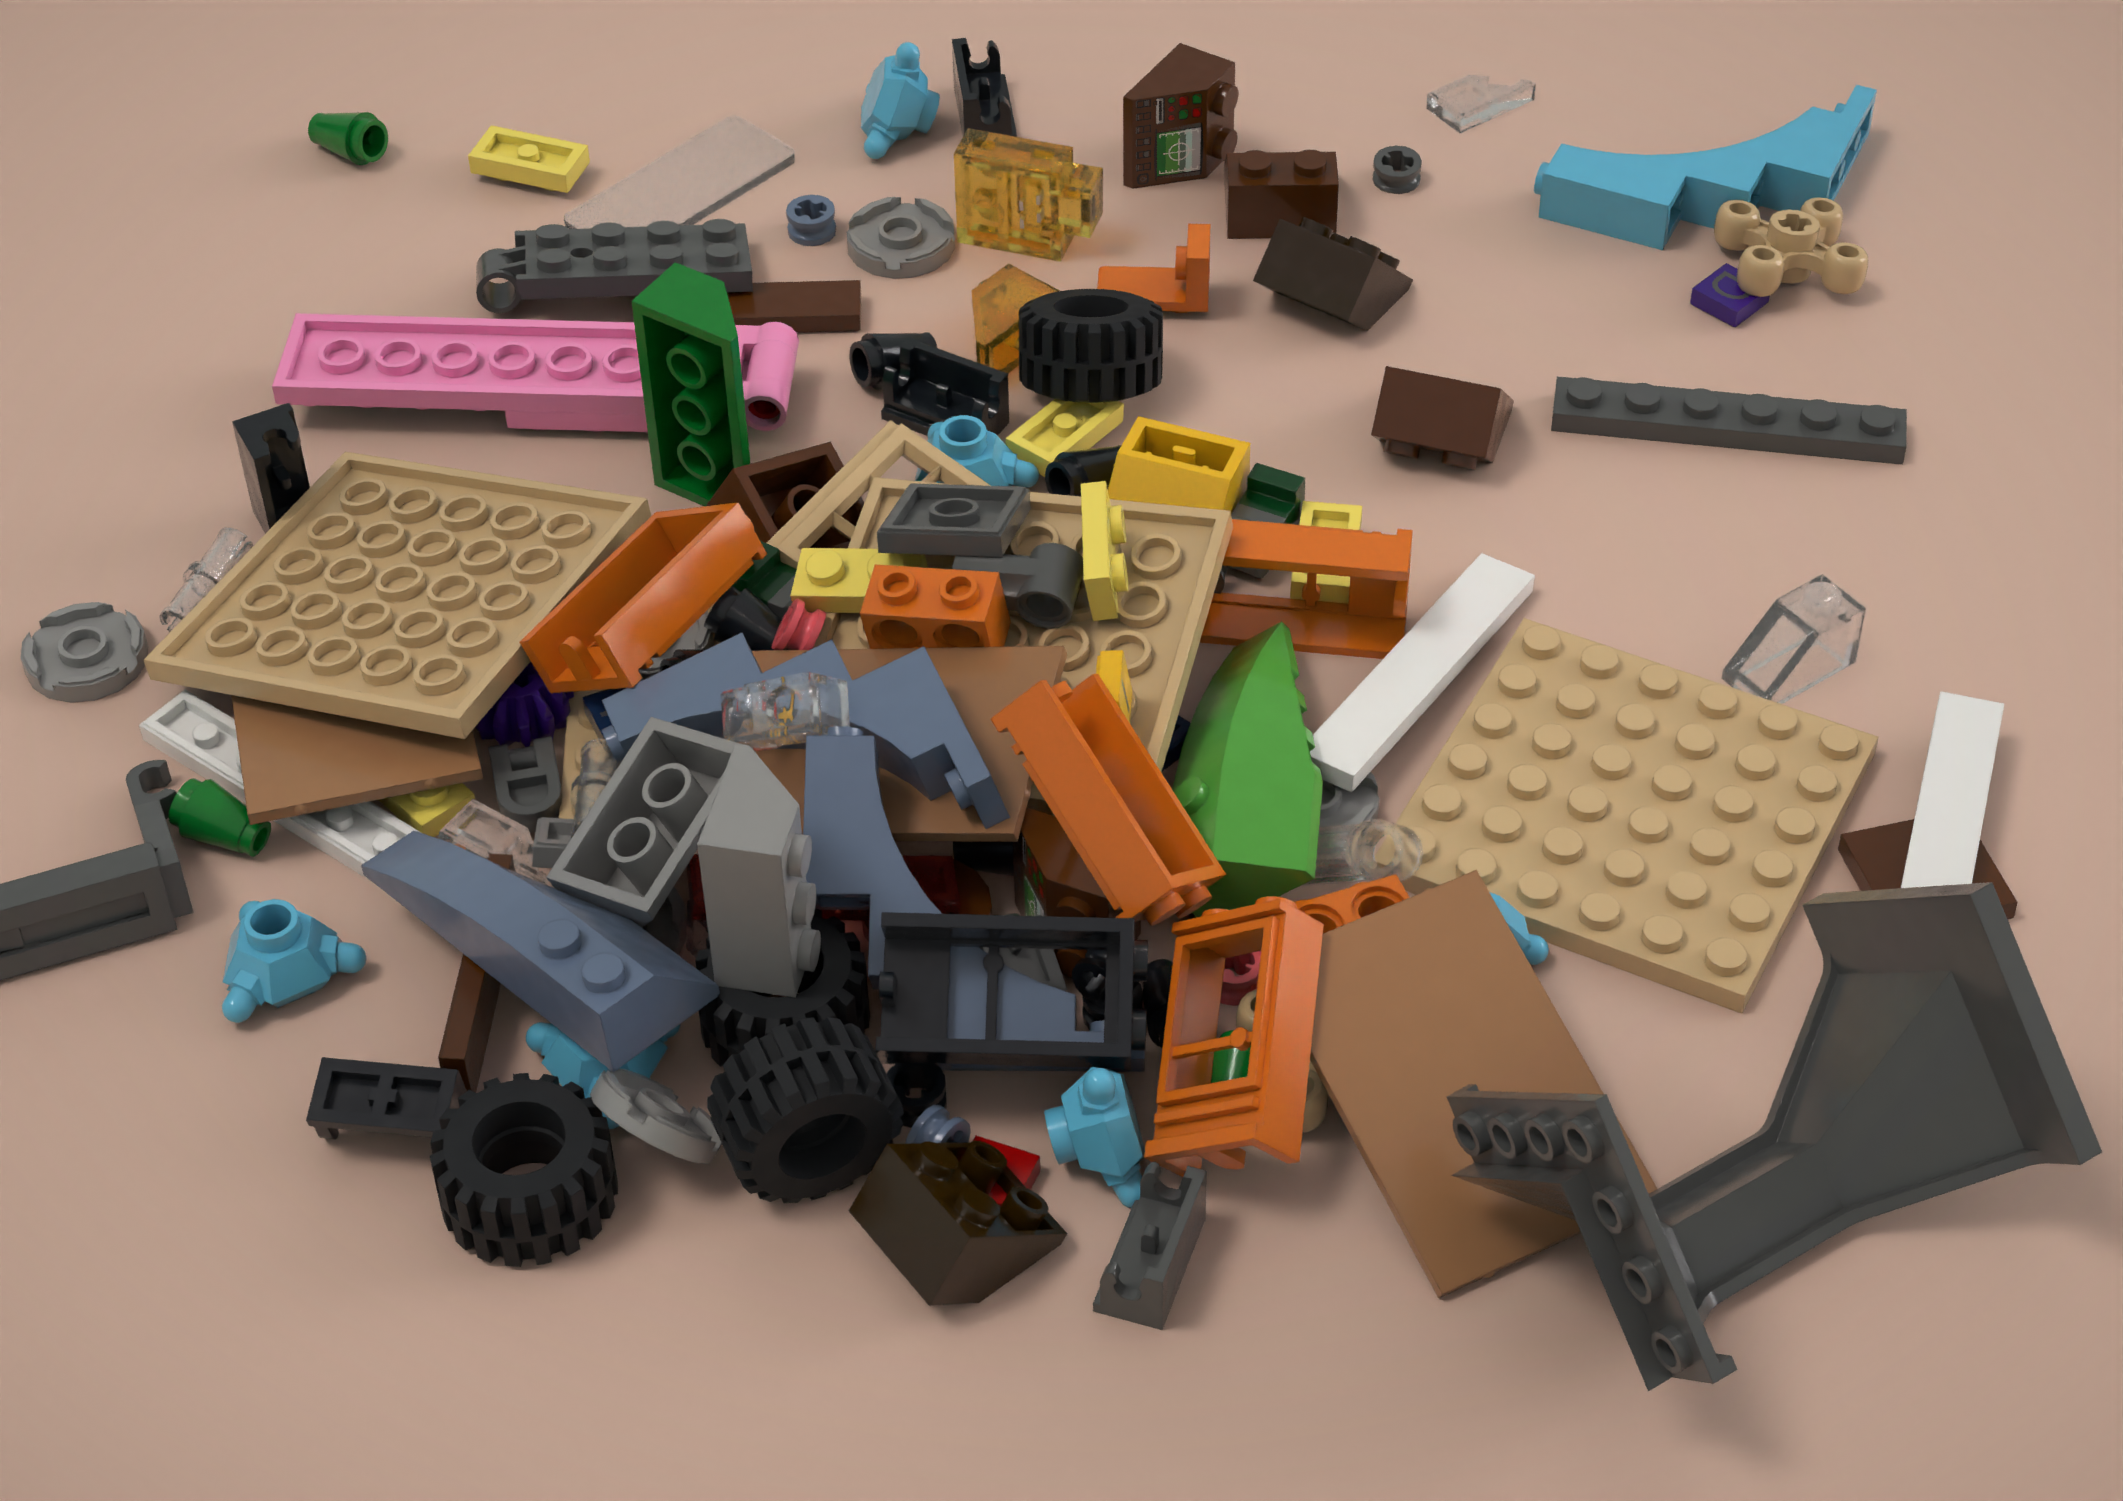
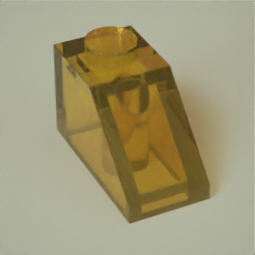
(996, 315)

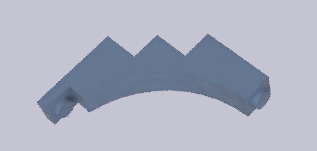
(898, 704)
(863, 869)

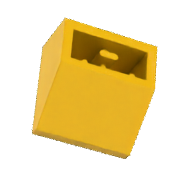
(1179, 467)

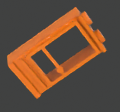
(1377, 590)
(642, 598)
(1111, 799)
(1268, 1105)

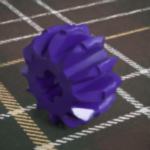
(525, 711)

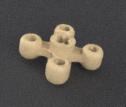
(1790, 247)

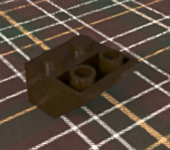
(1331, 272)
(943, 1229)

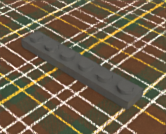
(1730, 420)

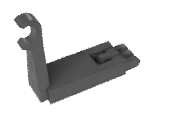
(102, 898)

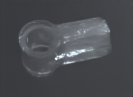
(1348, 851)

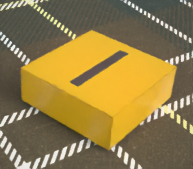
(1114, 673)

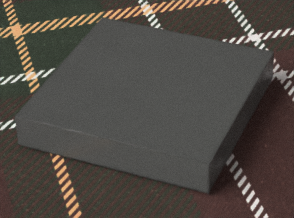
(954, 520)

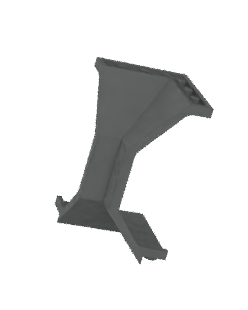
(1904, 1084)

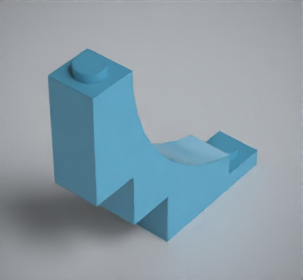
(1649, 194)

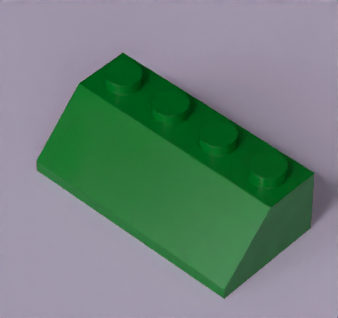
(690, 382)

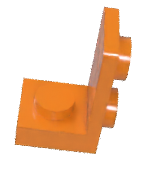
(1173, 289)

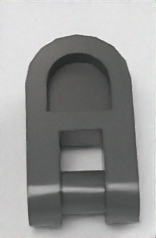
(527, 781)

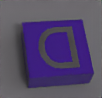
(1724, 299)

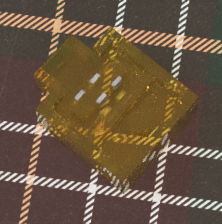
(1023, 195)

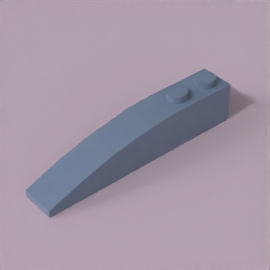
(561, 955)

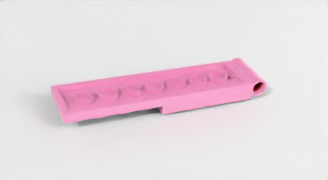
(531, 369)

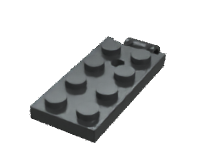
(609, 260)

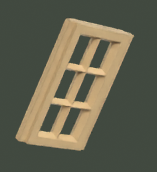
(855, 478)

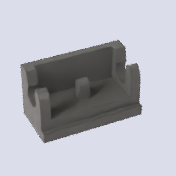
(1153, 1249)

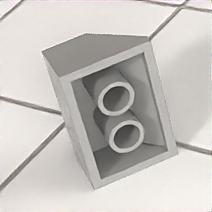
(645, 822)
(757, 881)

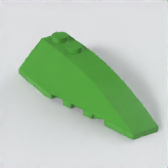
(1252, 774)

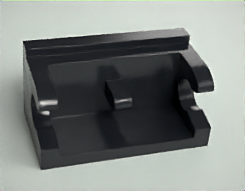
(981, 91)
(941, 386)
(271, 462)
(381, 1097)

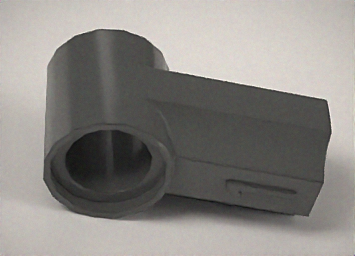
(1036, 585)

